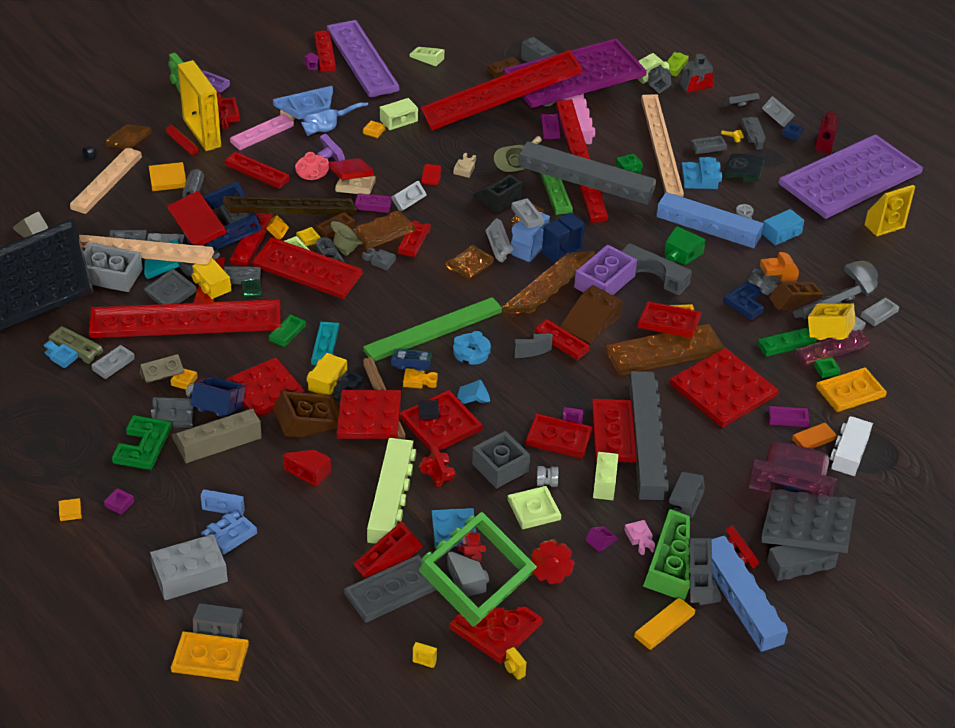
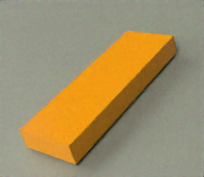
(664, 623)

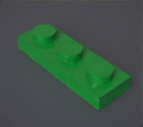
(785, 342)

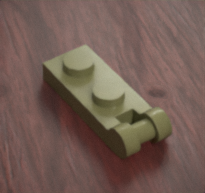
(77, 343)

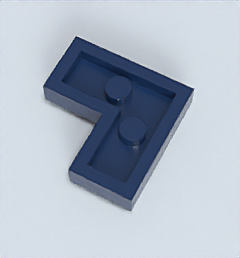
(743, 300)

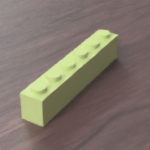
(391, 488)

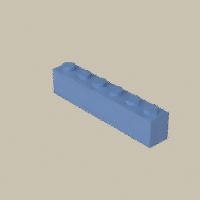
(710, 220)
(746, 596)

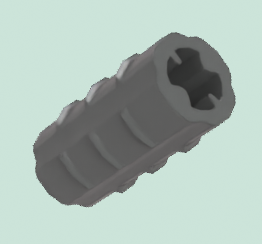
(194, 182)

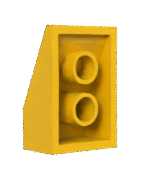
(890, 211)

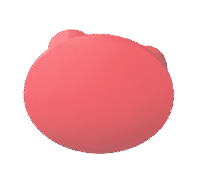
(312, 166)

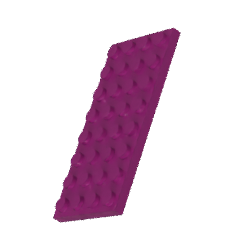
(602, 66)

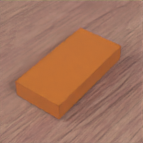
(814, 436)

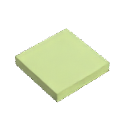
(534, 507)

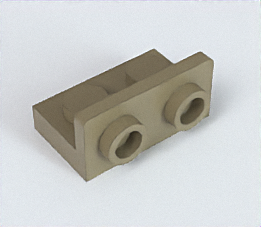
(161, 368)

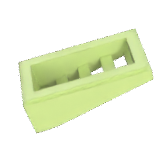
(428, 55)

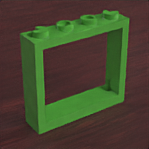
(452, 592)

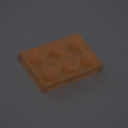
(384, 229)

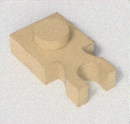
(466, 166)

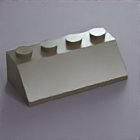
(218, 435)

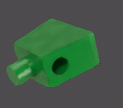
(683, 246)

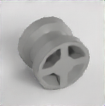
(744, 210)

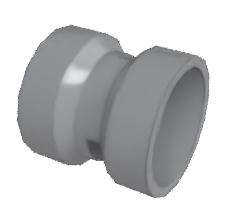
(552, 476)

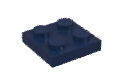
(411, 358)

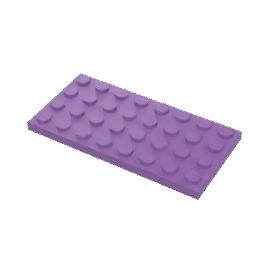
(850, 176)

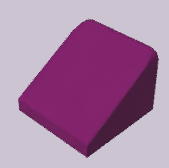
(573, 415)
(600, 538)

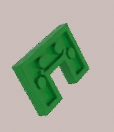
(154, 436)

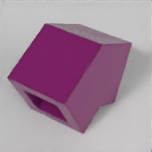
(312, 61)

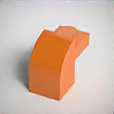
(781, 267)

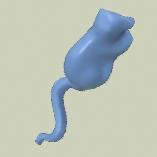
(325, 120)

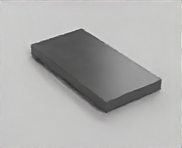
(389, 589)

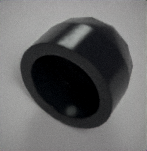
(89, 153)

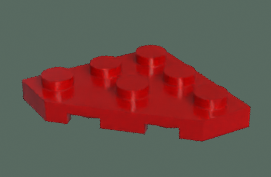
(498, 630)

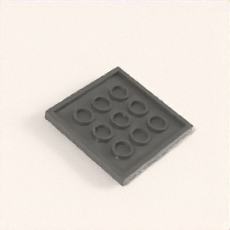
(809, 521)

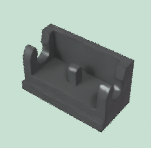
(175, 410)
(688, 493)
(217, 620)

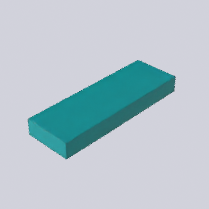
(325, 341)

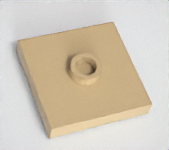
(357, 185)

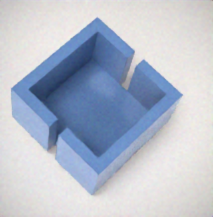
(527, 242)

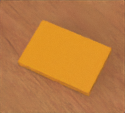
(851, 389)
(210, 656)

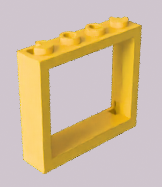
(206, 124)

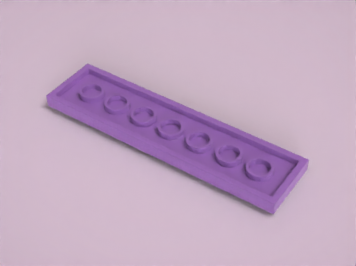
(363, 58)

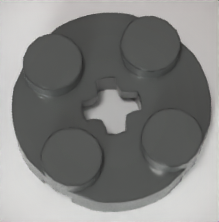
(766, 283)

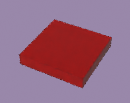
(351, 169)

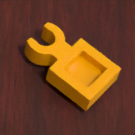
(416, 379)

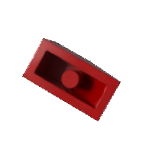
(308, 465)

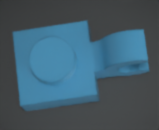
(61, 355)

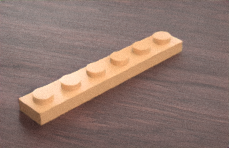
(105, 180)

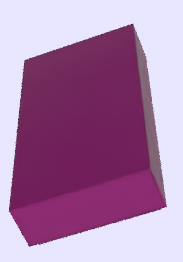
(788, 416)

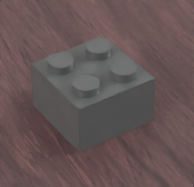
(500, 459)

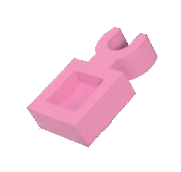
(640, 534)

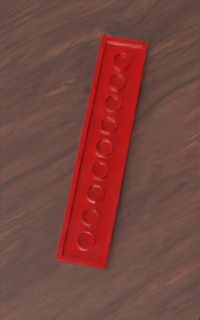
(501, 90)
(184, 318)

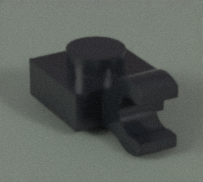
(347, 381)

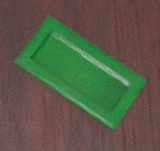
(288, 331)

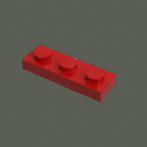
(563, 340)

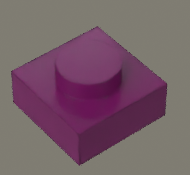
(119, 501)

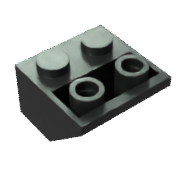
(500, 193)

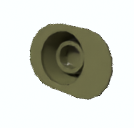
(508, 158)
(344, 238)

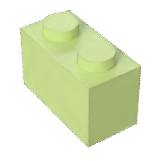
(399, 114)
(605, 476)

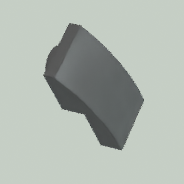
(532, 347)

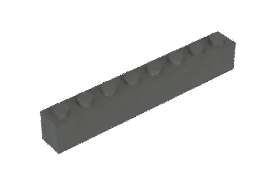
(587, 172)
(648, 441)

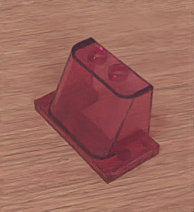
(793, 467)

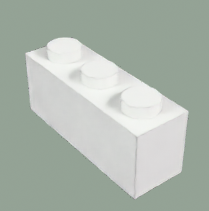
(850, 445)

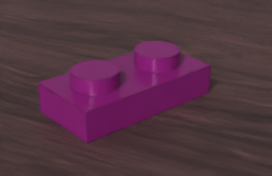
(550, 126)
(373, 203)

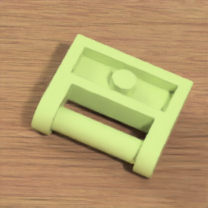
(650, 62)

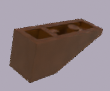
(794, 294)

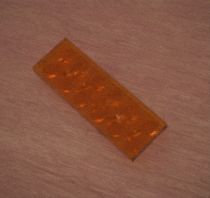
(547, 283)
(662, 350)

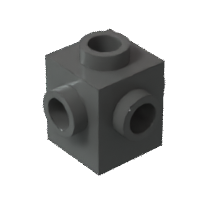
(659, 78)

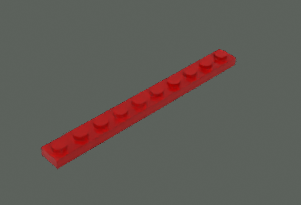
(577, 146)

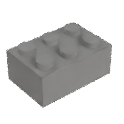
(112, 266)
(189, 567)

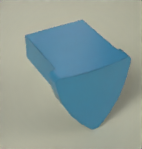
(473, 392)

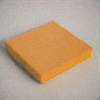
(167, 176)

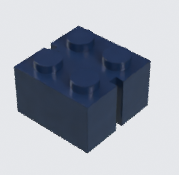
(564, 235)
(217, 396)

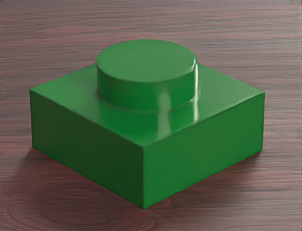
(827, 367)

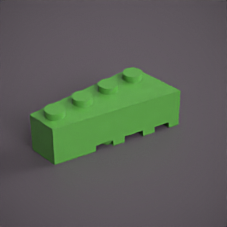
(670, 561)

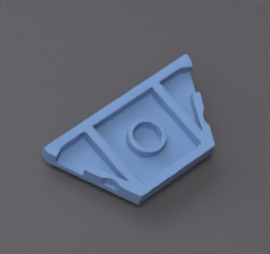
(306, 103)

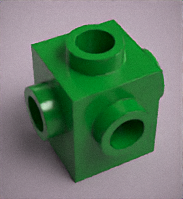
(629, 163)

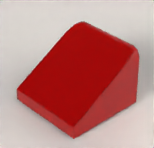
(431, 175)

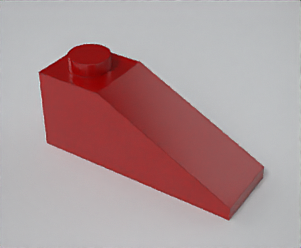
(389, 551)

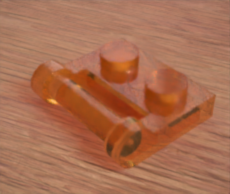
(472, 265)

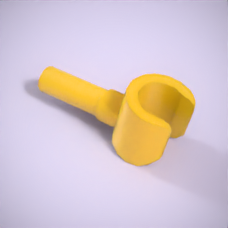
(736, 135)

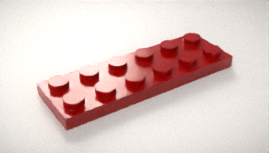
(307, 268)

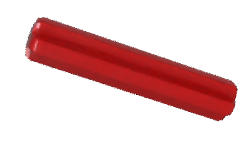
(182, 140)

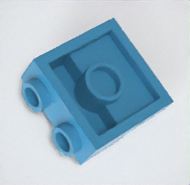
(701, 175)

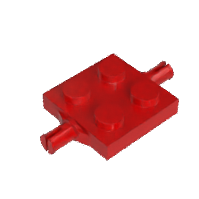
(227, 111)

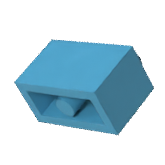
(783, 227)

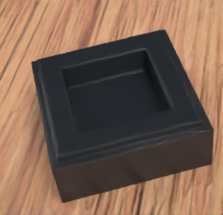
(428, 410)

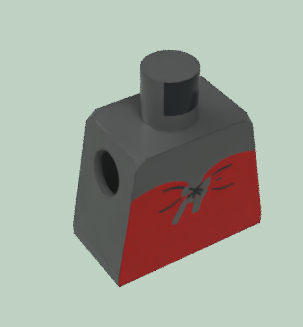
(697, 74)

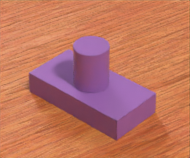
(330, 149)

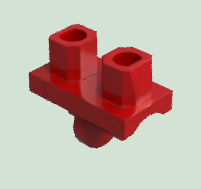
(437, 467)
(471, 546)

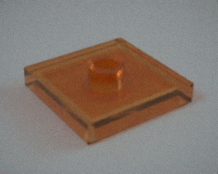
(128, 136)

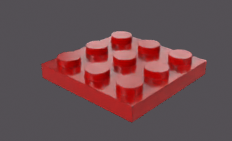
(264, 385)
(369, 414)
(453, 424)

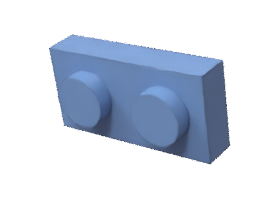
(222, 502)

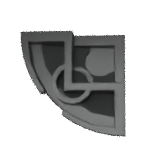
(864, 274)

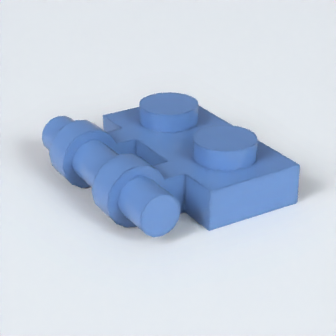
(232, 535)

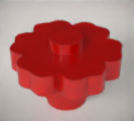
(552, 561)

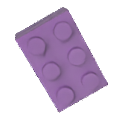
(606, 270)

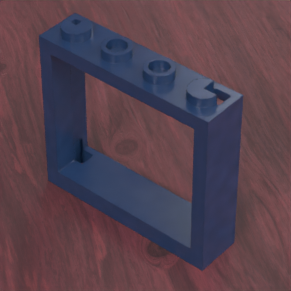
(237, 229)

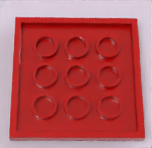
(724, 387)

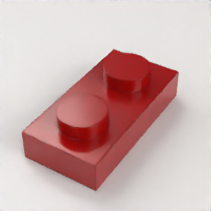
(745, 552)

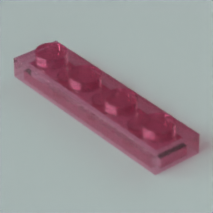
(832, 347)

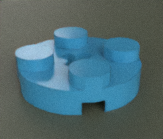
(464, 343)

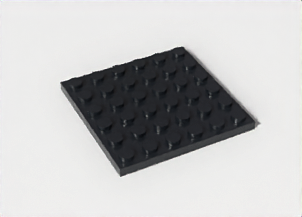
(42, 273)

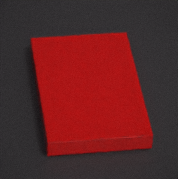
(669, 319)
(559, 436)

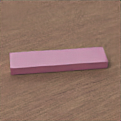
(261, 131)

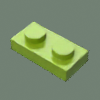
(677, 62)

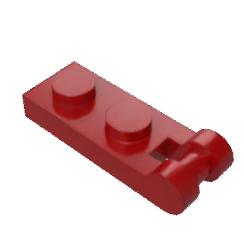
(412, 241)

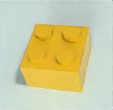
(831, 321)

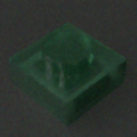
(251, 288)

